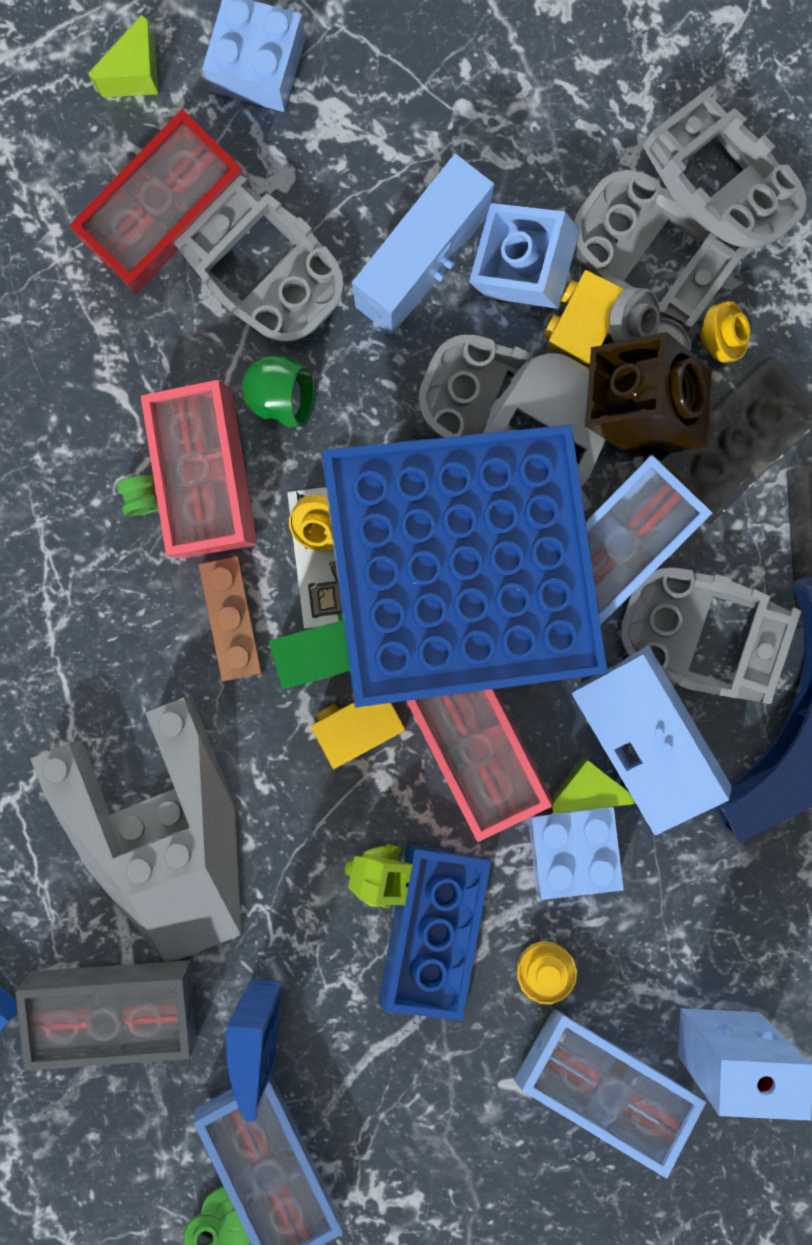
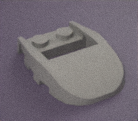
(755, 204)
(621, 224)
(294, 294)
(465, 384)
(552, 393)
(670, 616)

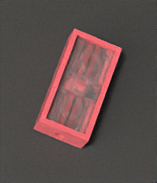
(198, 470)
(482, 759)

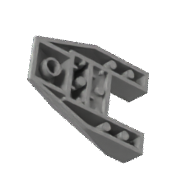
(166, 857)

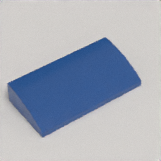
(435, 934)
(253, 1044)

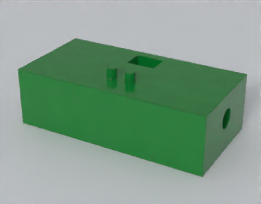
(311, 654)

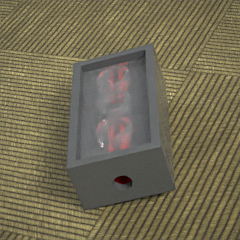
(107, 1015)

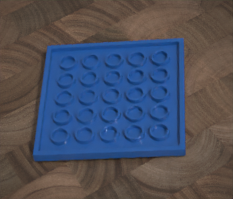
(462, 564)

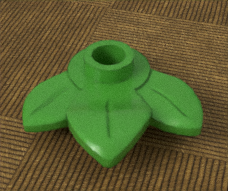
(219, 1219)

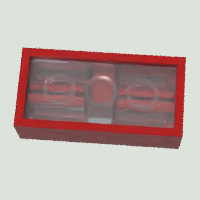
(155, 201)

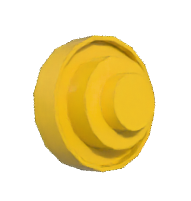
(725, 332)
(311, 523)
(546, 972)

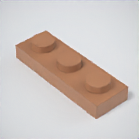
(230, 618)

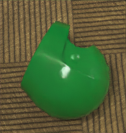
(269, 390)

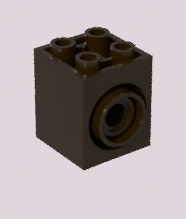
(648, 395)

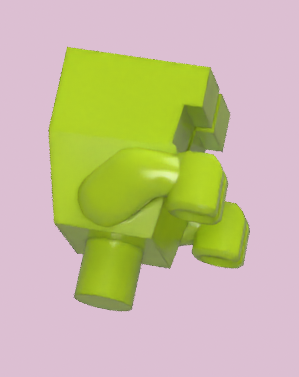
(379, 876)

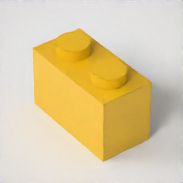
(584, 318)
(355, 730)

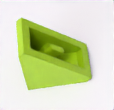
(129, 65)
(587, 789)

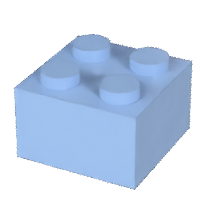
(254, 53)
(524, 255)
(575, 853)

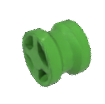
(138, 495)

